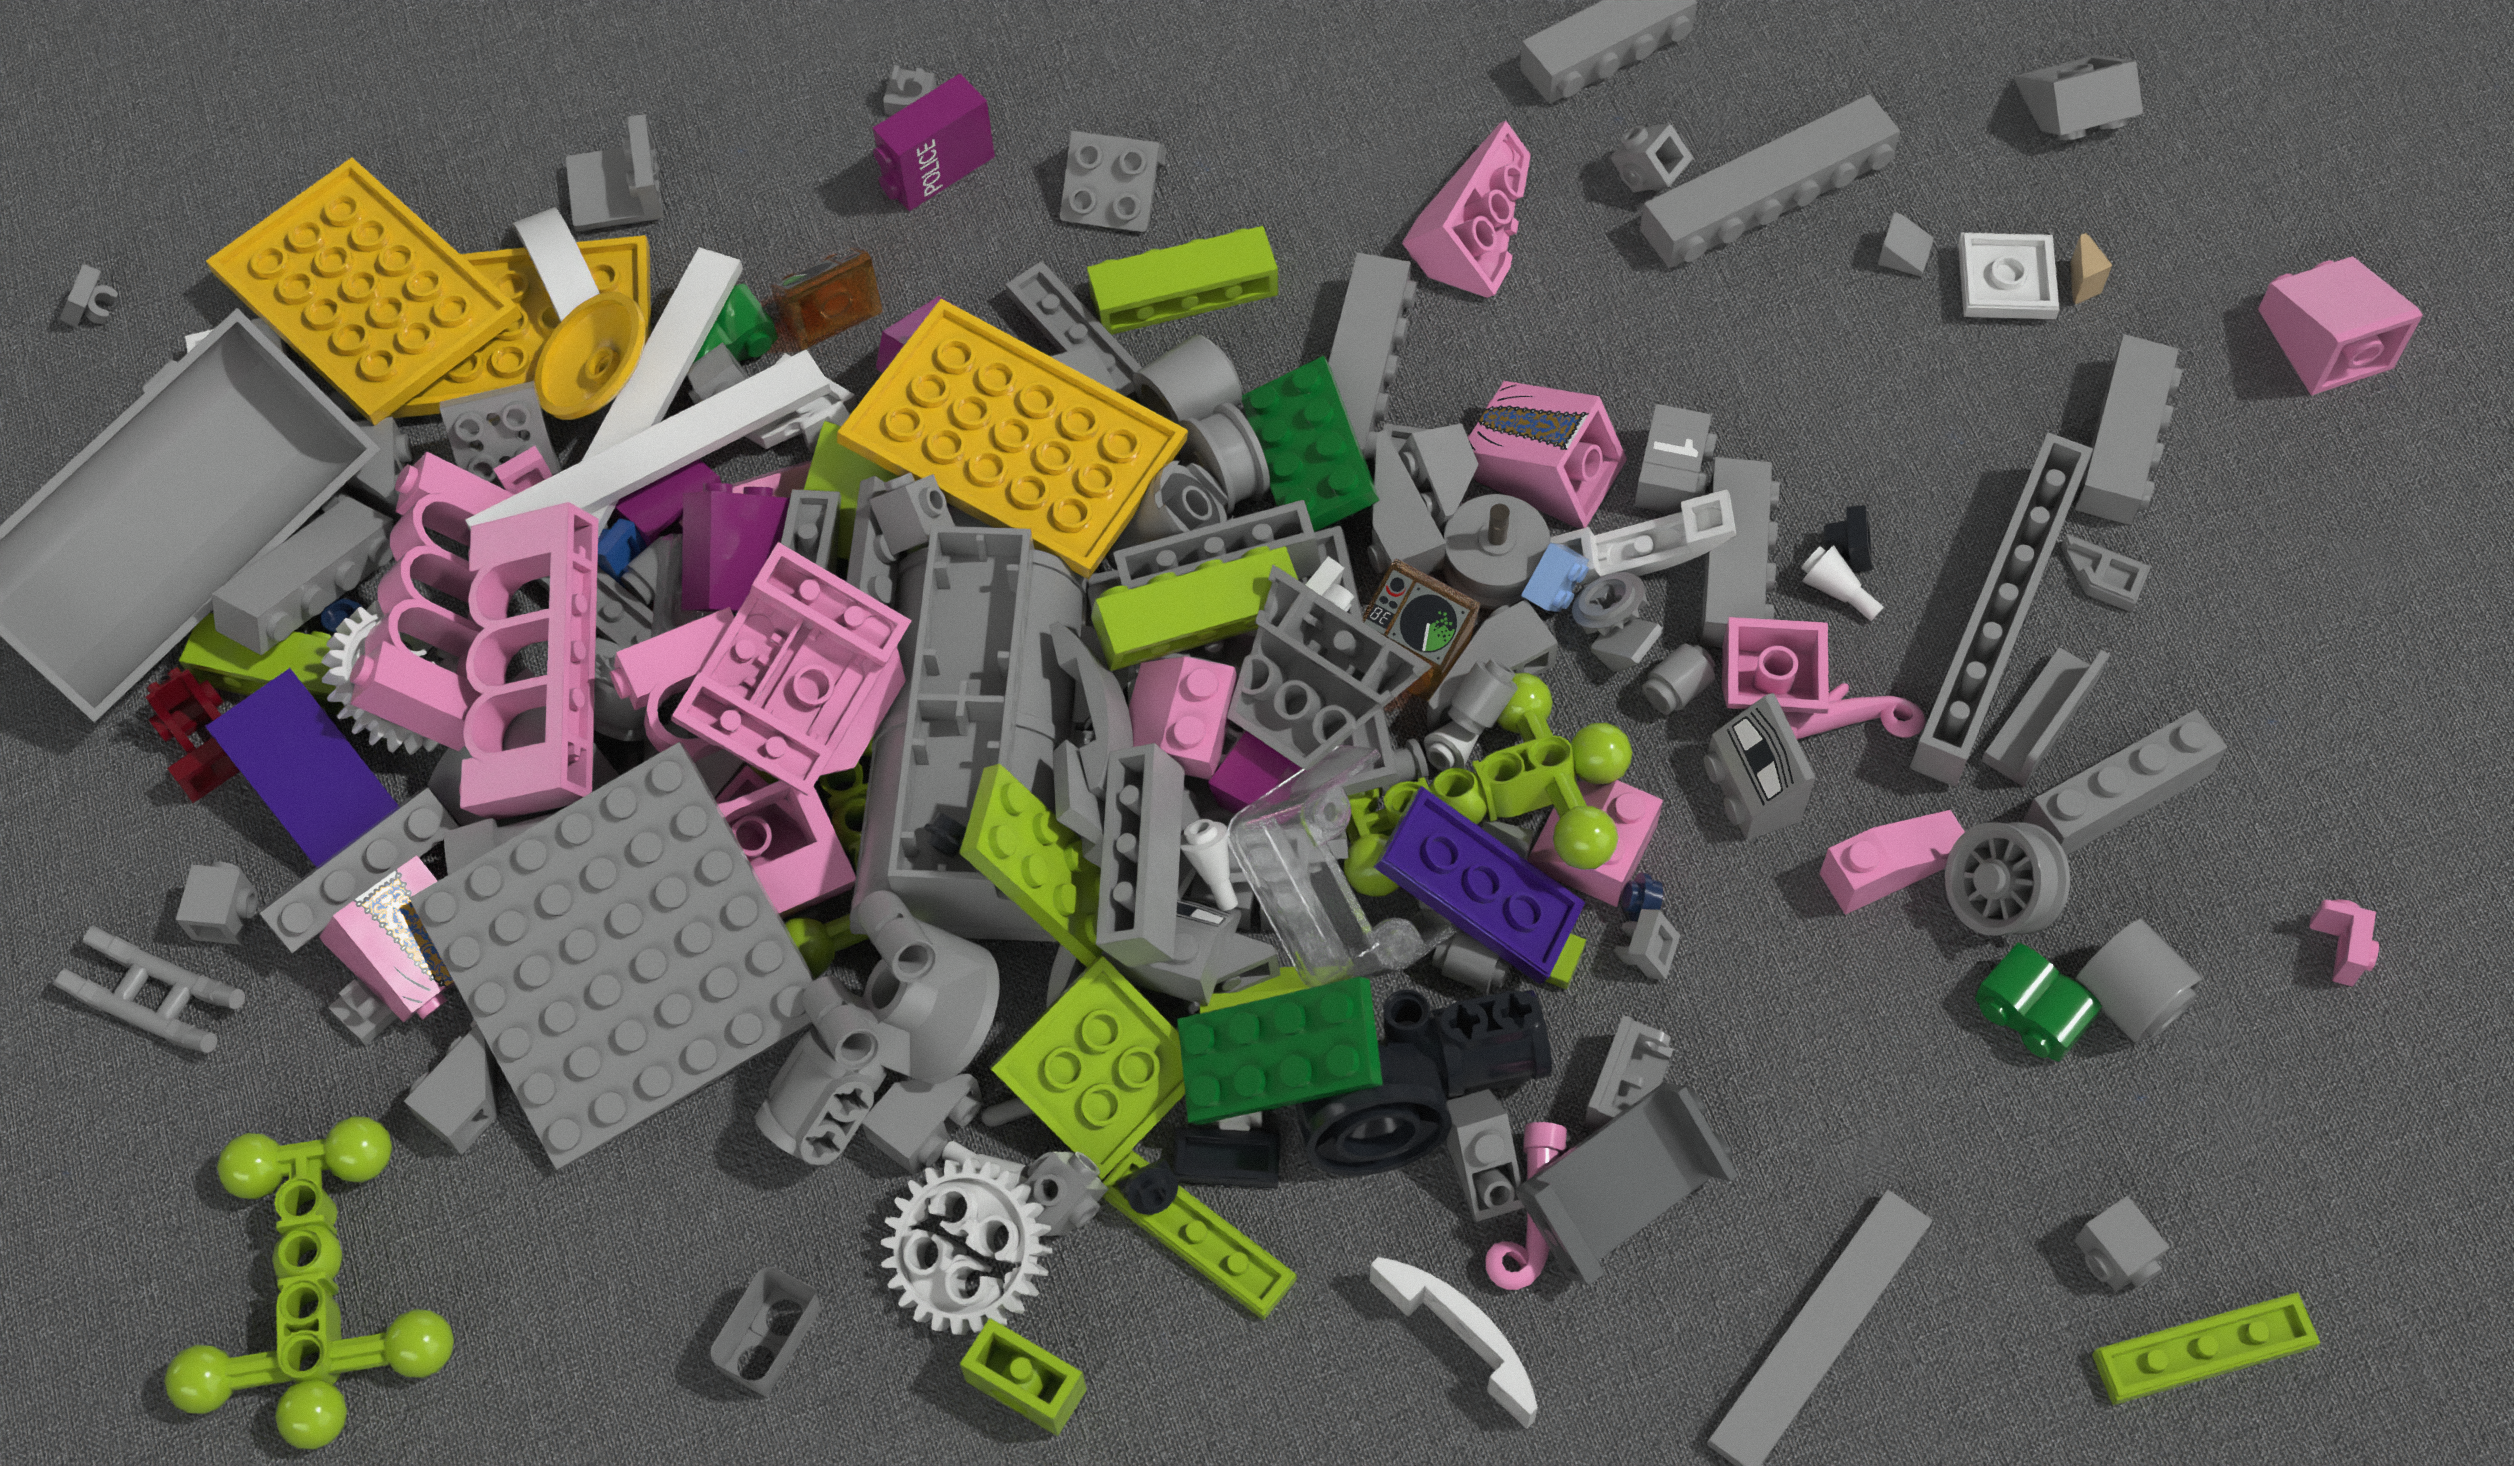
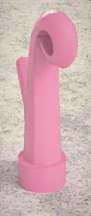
(1859, 710)
(1543, 1144)

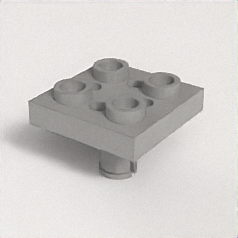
(496, 421)

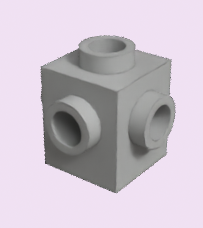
(1651, 157)
(1066, 1188)

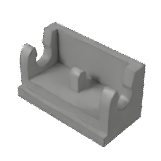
(1630, 1070)

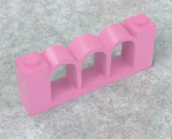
(504, 556)
(667, 666)
(389, 676)

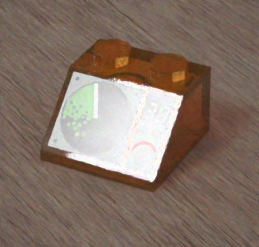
(828, 297)
(1423, 619)

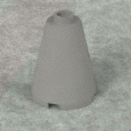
(1177, 504)

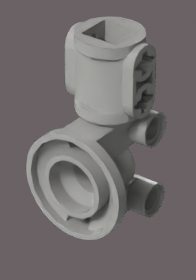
(918, 1016)

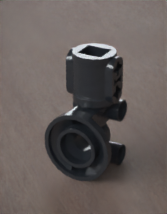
(1425, 1056)

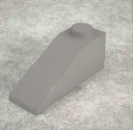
(1400, 518)
(814, 526)
(1509, 635)

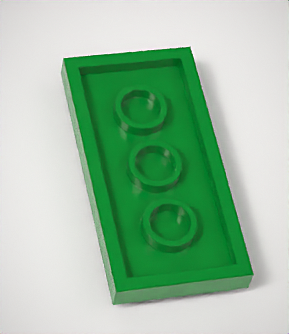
(1310, 444)
(1279, 1051)

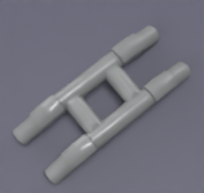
(141, 966)

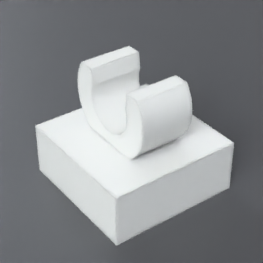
(1327, 581)

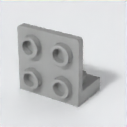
(1110, 181)
(616, 183)

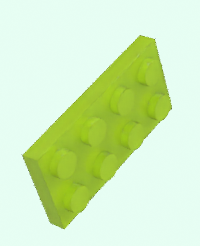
(1034, 861)

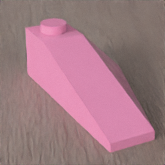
(1469, 222)

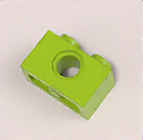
(1023, 1376)

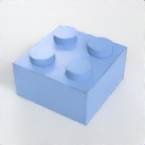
(1556, 578)

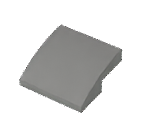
(1075, 803)

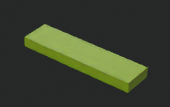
(1209, 1244)
(2205, 1348)

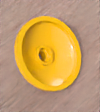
(590, 356)

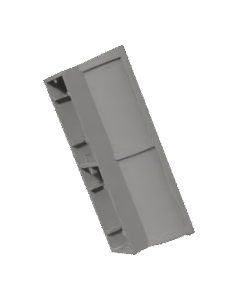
(167, 511)
(974, 696)

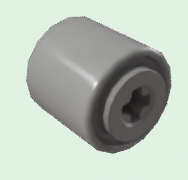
(1188, 381)
(2140, 981)

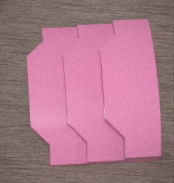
(798, 674)

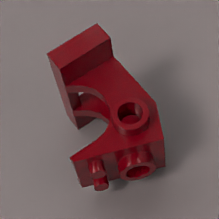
(181, 710)

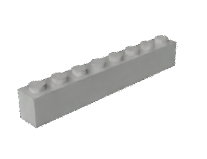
(2000, 610)

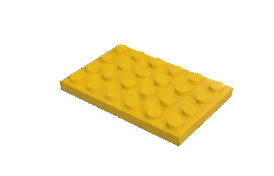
(363, 290)
(514, 353)
(1013, 436)

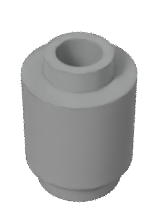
(642, 573)
(1679, 678)
(1482, 695)
(1470, 962)

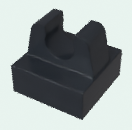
(1852, 538)

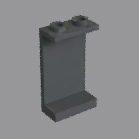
(1624, 1178)

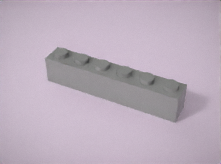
(1769, 181)
(1367, 339)

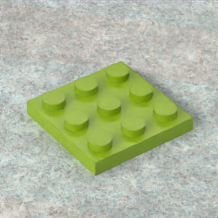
(1097, 1066)

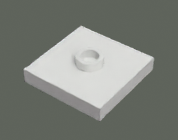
(2008, 276)

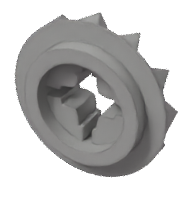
(1595, 606)

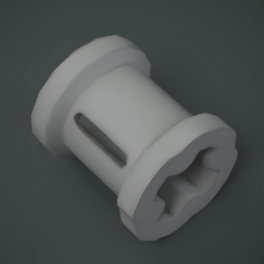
(1409, 763)

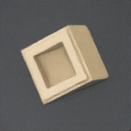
(2088, 269)

